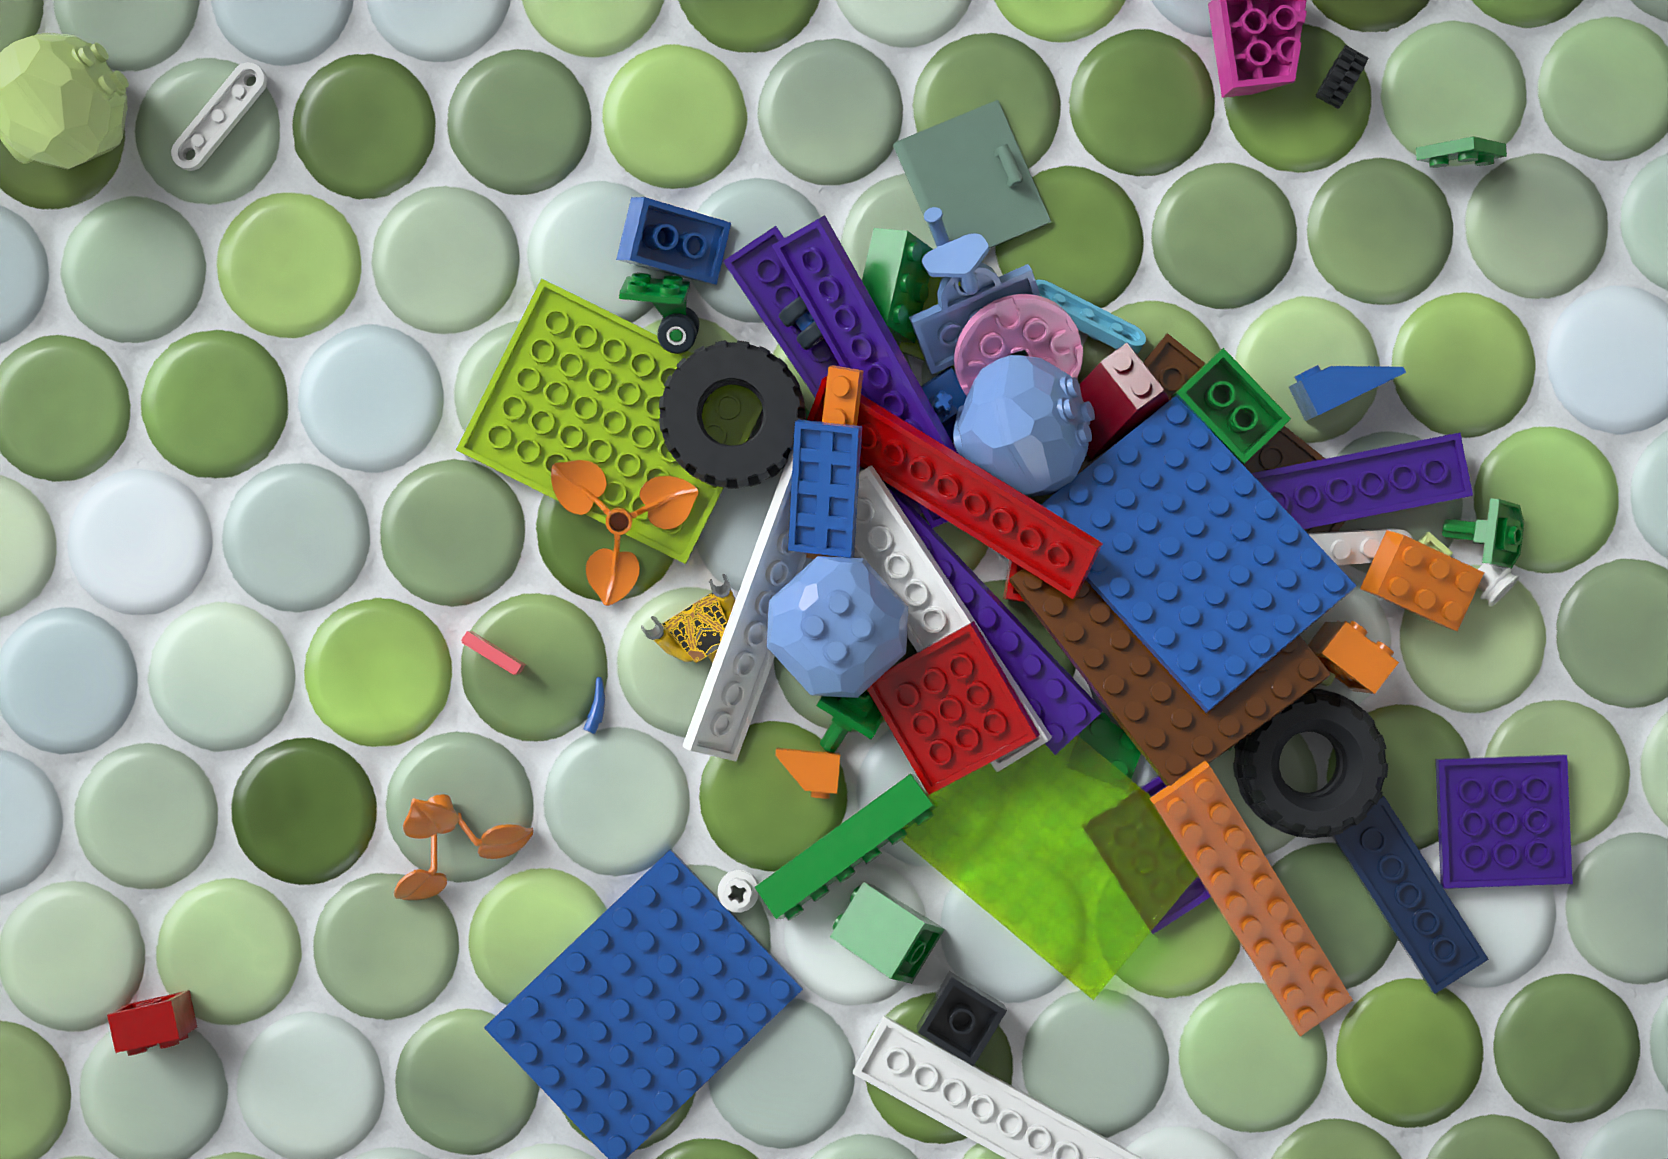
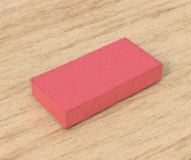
(493, 653)

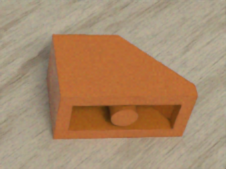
(812, 770)

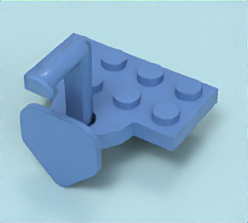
(961, 262)

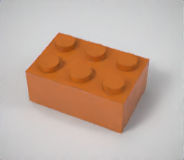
(1422, 580)
(1352, 656)

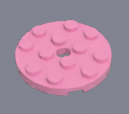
(1017, 325)

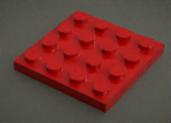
(952, 708)

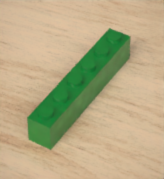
(846, 847)

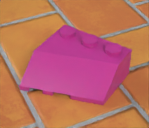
(1256, 43)

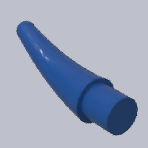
(597, 710)

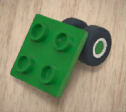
(669, 296)

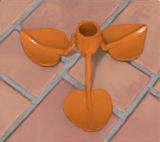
(665, 499)
(438, 816)

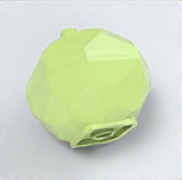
(60, 100)

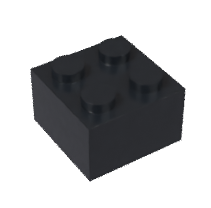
(961, 1018)

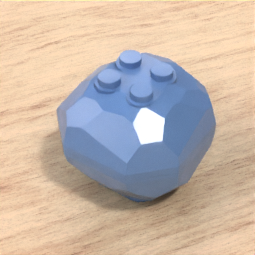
(1025, 424)
(837, 626)

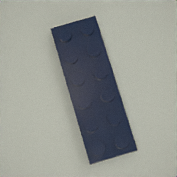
(1410, 897)

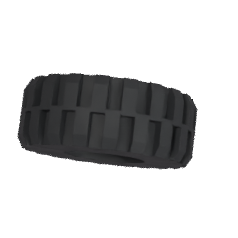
(683, 406)

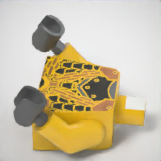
(697, 629)

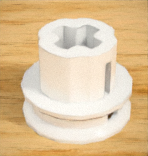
(1496, 583)
(741, 879)

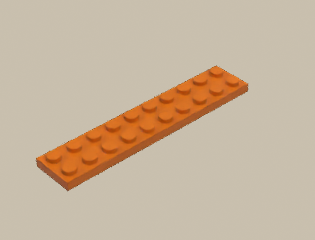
(1251, 897)

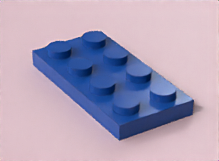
(824, 488)

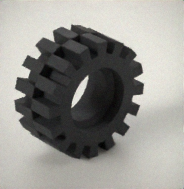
(1342, 77)

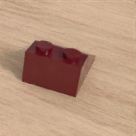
(1121, 396)

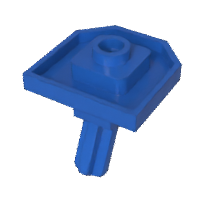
(945, 397)

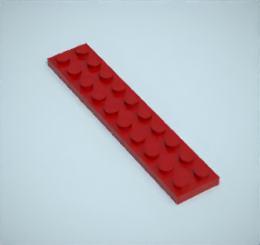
(971, 498)

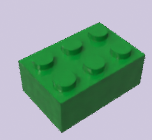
(897, 279)
(1232, 405)

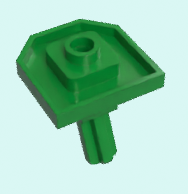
(1499, 534)
(849, 714)

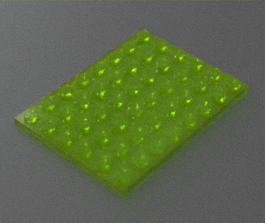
(1059, 857)

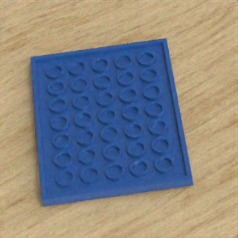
(1197, 553)
(643, 1007)

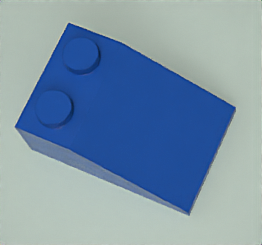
(673, 240)
(1328, 388)

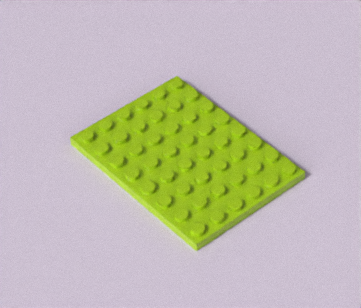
(591, 391)

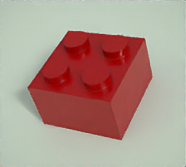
(152, 1022)

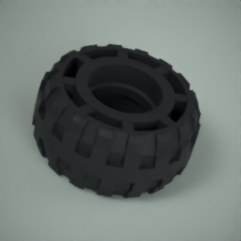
(1347, 795)

